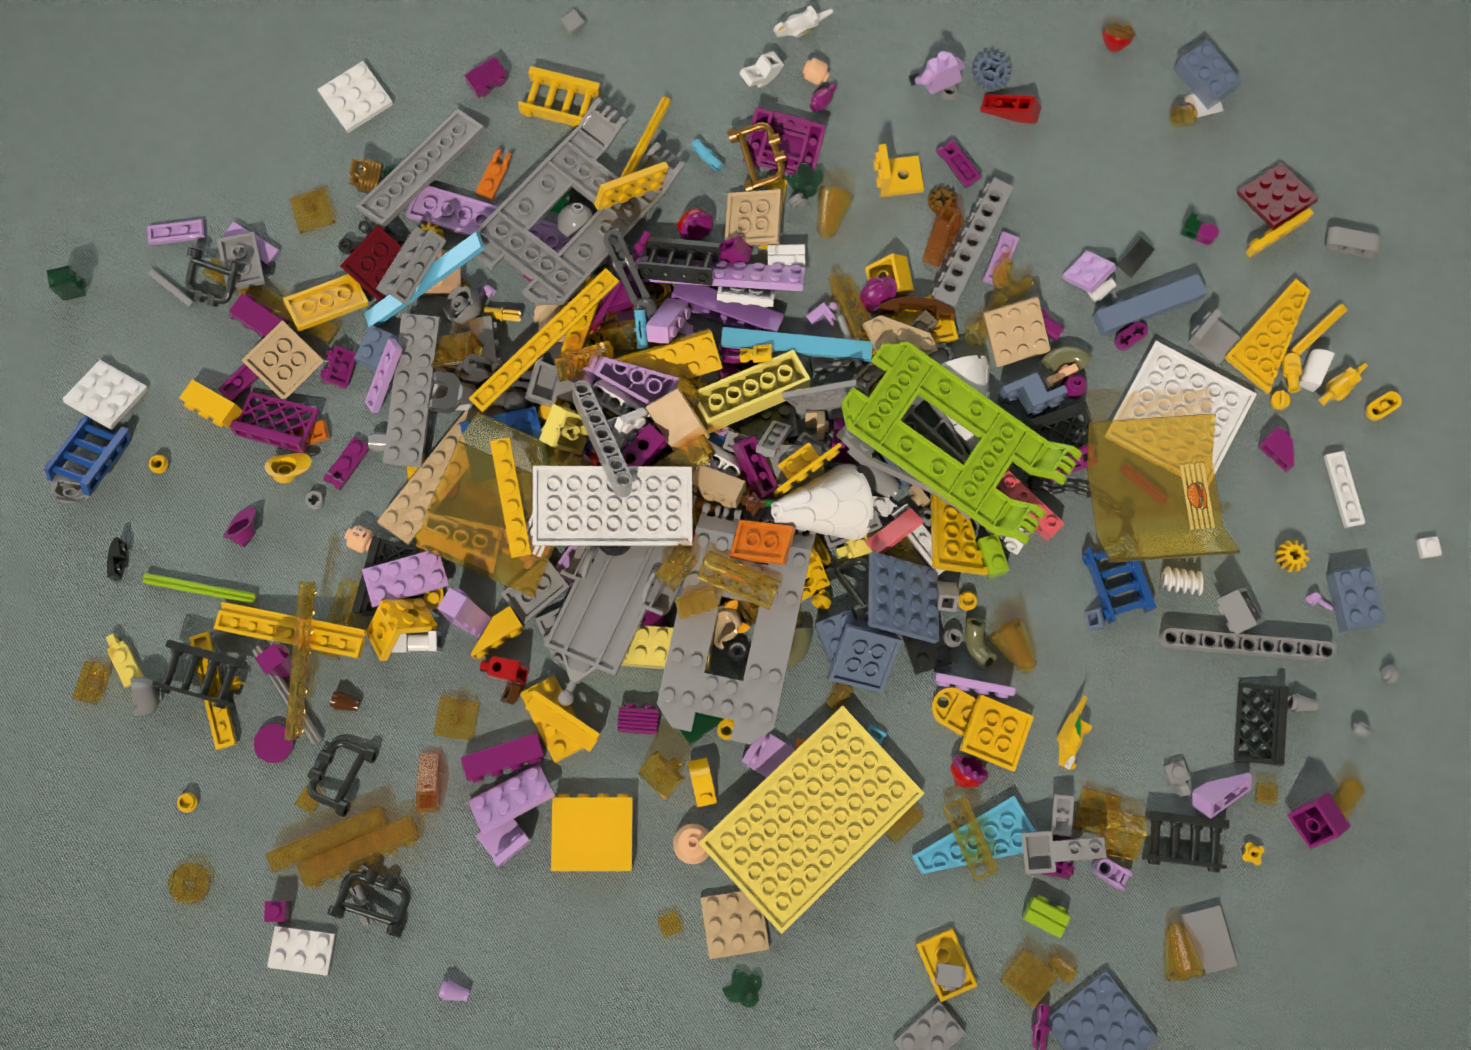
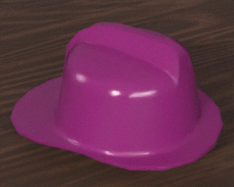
(877, 292)
(242, 527)

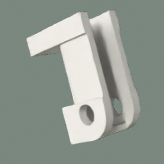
(417, 642)

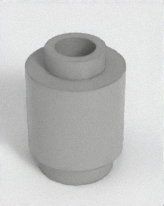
(377, 441)

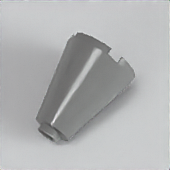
(878, 480)

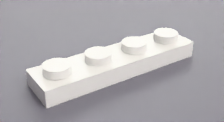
(1344, 489)
(920, 539)

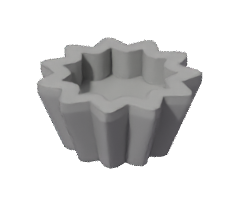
(942, 354)

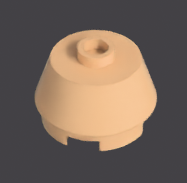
(687, 846)

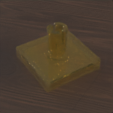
(312, 210)
(456, 719)
(662, 774)

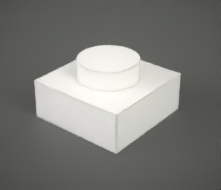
(1429, 547)

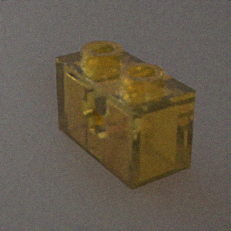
(620, 334)
(676, 567)

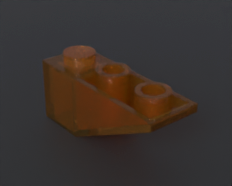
(943, 234)
(428, 784)

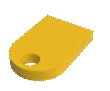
(957, 713)

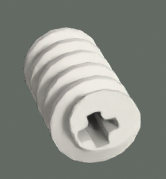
(1182, 579)

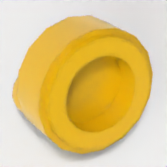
(1280, 400)
(820, 601)

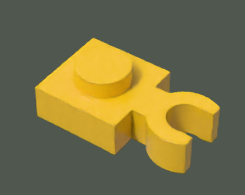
(759, 353)

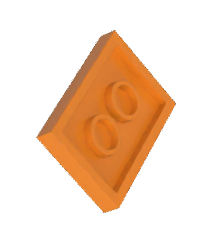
(762, 542)

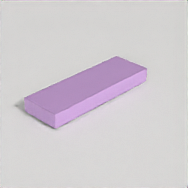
(176, 232)
(1004, 249)
(267, 252)

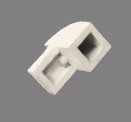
(763, 71)

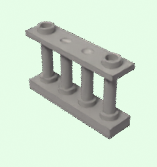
(411, 264)

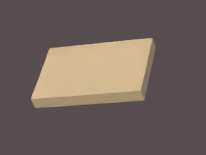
(676, 419)

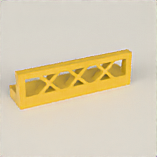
(563, 721)

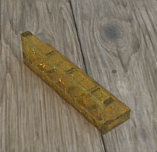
(841, 299)
(740, 576)
(347, 614)
(978, 838)

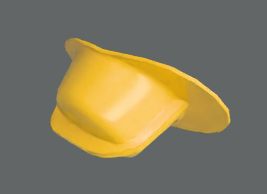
(287, 467)

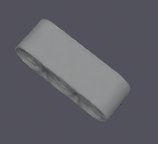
(1353, 242)

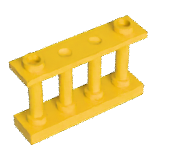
(556, 81)

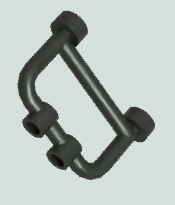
(200, 295)
(860, 608)
(326, 757)
(371, 878)

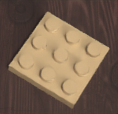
(754, 216)
(1016, 331)
(283, 360)
(733, 925)

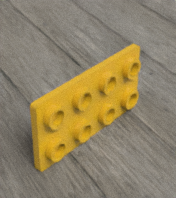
(801, 462)

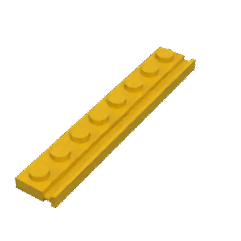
(281, 629)

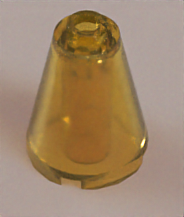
(832, 209)
(1015, 644)
(1181, 956)

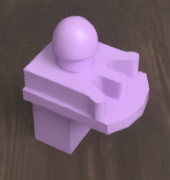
(821, 312)

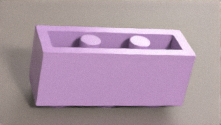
(668, 320)

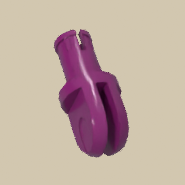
(1041, 1028)

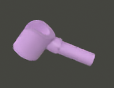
(487, 291)
(1313, 598)

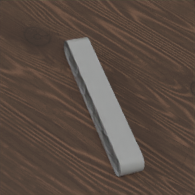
(602, 439)

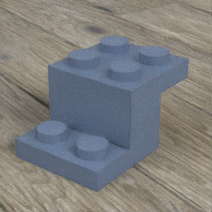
(1032, 395)

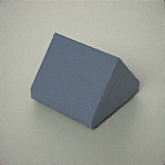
(1094, 619)

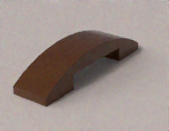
(941, 310)

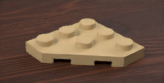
(885, 330)

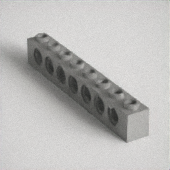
(996, 190)

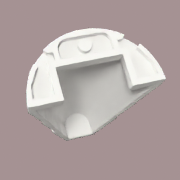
(976, 374)
(830, 504)

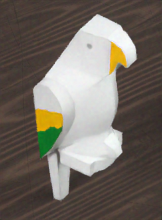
(801, 23)

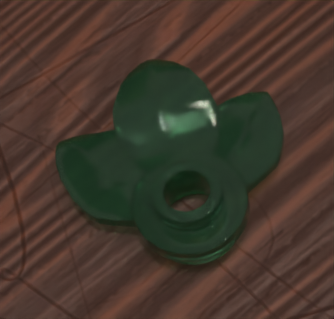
(804, 177)
(742, 985)

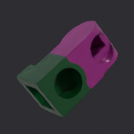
(1199, 231)

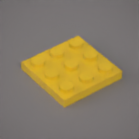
(996, 733)

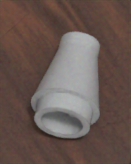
(1300, 703)

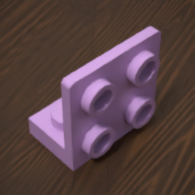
(767, 754)
(504, 841)

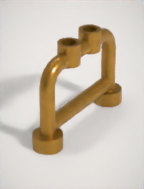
(779, 156)

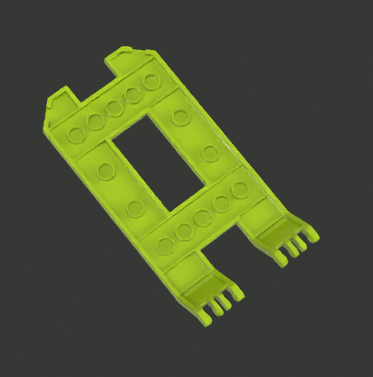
(1001, 441)

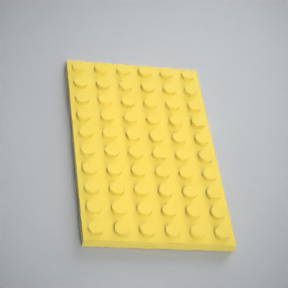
(811, 819)

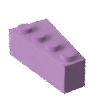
(635, 380)
(463, 613)

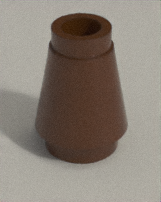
(344, 702)

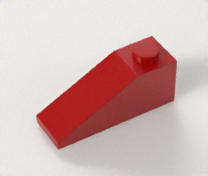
(1012, 107)

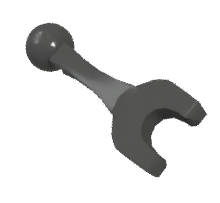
(620, 256)
(483, 369)
(459, 395)

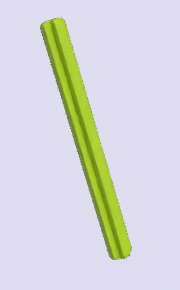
(199, 588)

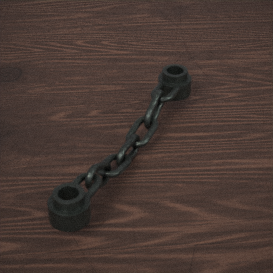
(1036, 483)

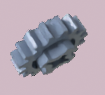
(992, 70)

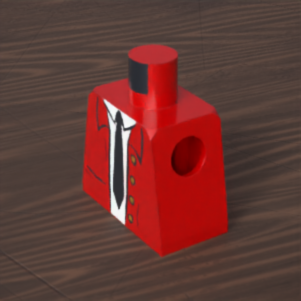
(506, 670)

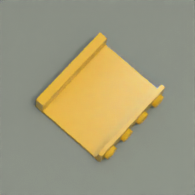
(591, 833)

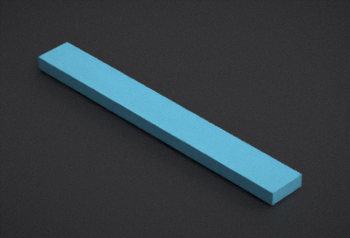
(437, 272)
(800, 344)

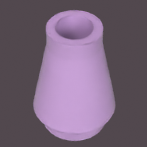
(453, 991)

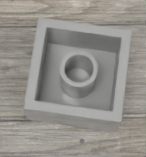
(1239, 611)

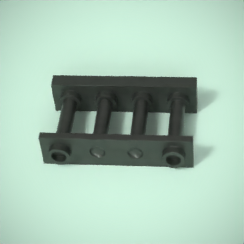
(679, 249)
(196, 655)
(1196, 824)

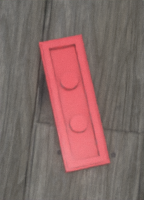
(894, 531)

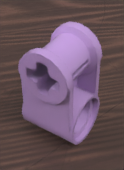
(1115, 874)

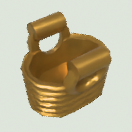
(368, 177)

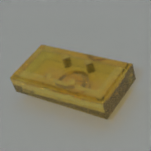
(904, 824)

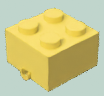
(565, 430)

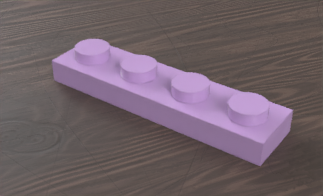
(383, 375)

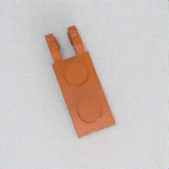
(494, 175)

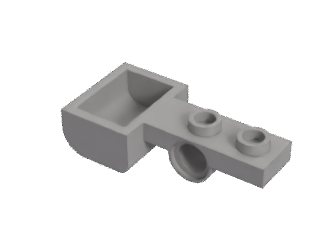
(546, 387)
(1042, 852)

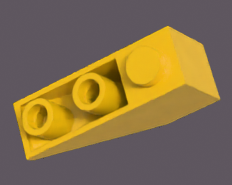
(500, 628)

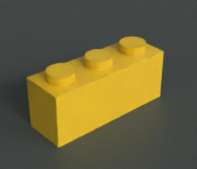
(210, 404)

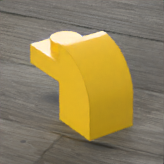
(702, 782)

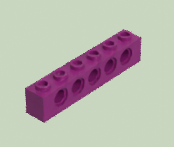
(644, 457)

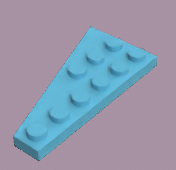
(1001, 831)

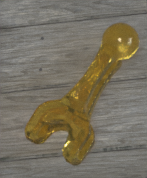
(1004, 289)

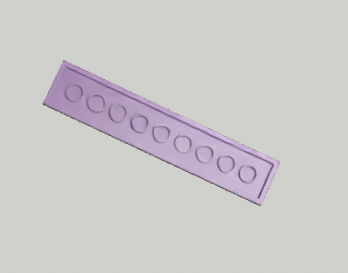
(466, 214)
(744, 275)

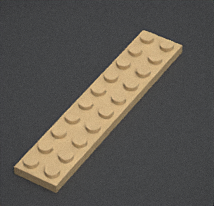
(408, 509)

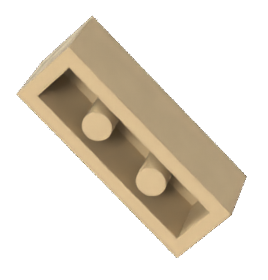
(717, 486)

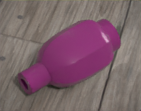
(822, 98)

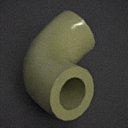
(1065, 355)
(976, 644)
(800, 646)

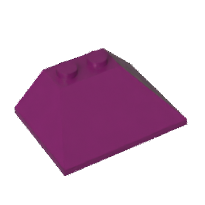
(799, 139)

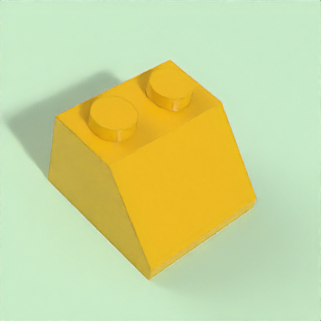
(897, 268)

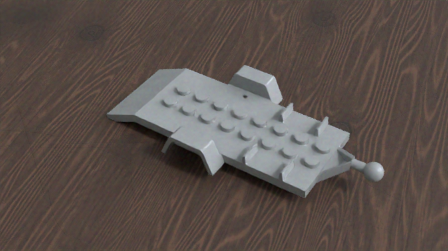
(607, 609)

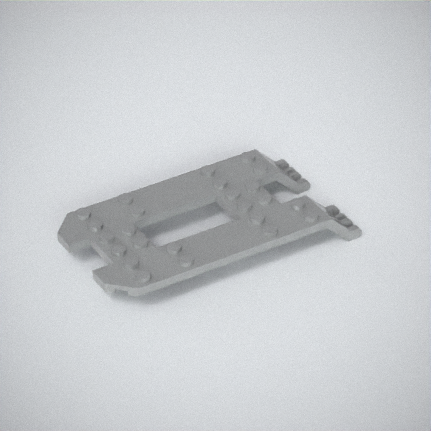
(570, 165)
(756, 699)

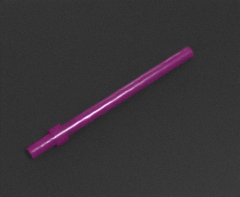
(638, 249)

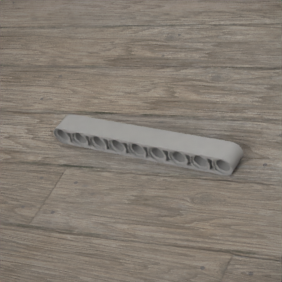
(1256, 644)

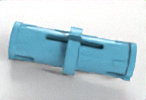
(707, 155)
(641, 331)

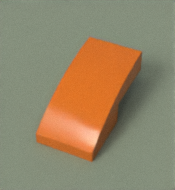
(318, 433)

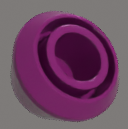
(1075, 385)

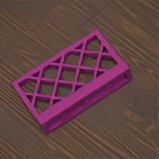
(266, 434)

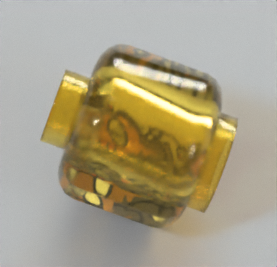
(1183, 115)

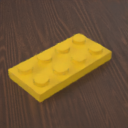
(631, 186)
(325, 302)
(556, 743)

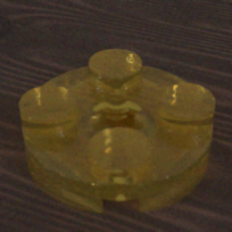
(180, 891)

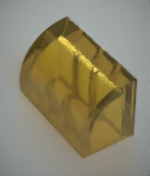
(696, 603)
(1348, 795)

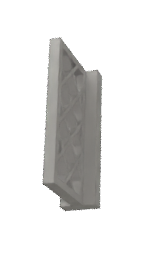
(822, 397)

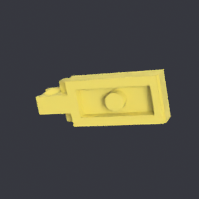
(855, 548)
(123, 660)

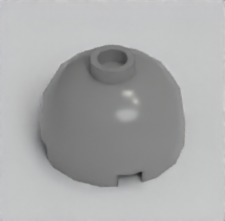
(573, 218)
(463, 305)
(66, 489)
(144, 696)

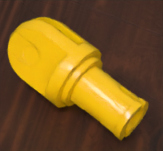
(1292, 370)

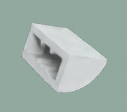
(1315, 369)

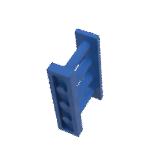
(98, 467)
(1137, 583)

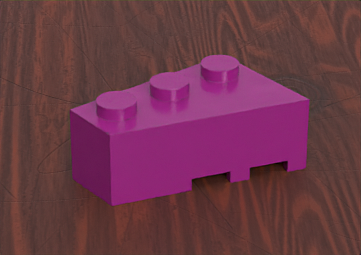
(254, 316)

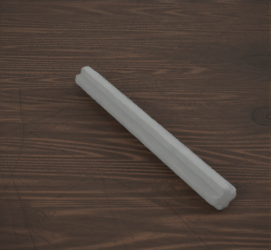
(283, 689)

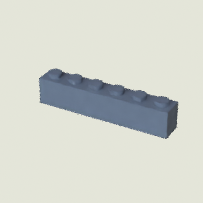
(1150, 304)

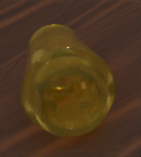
(839, 695)
(1063, 968)

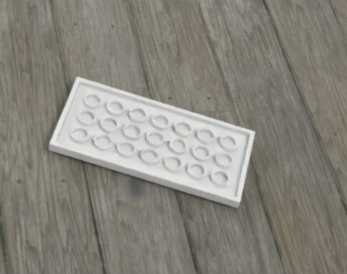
(582, 510)

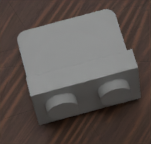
(1214, 338)

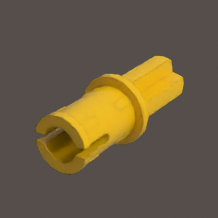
(503, 314)

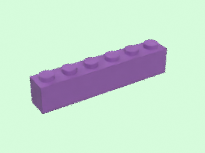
(704, 302)

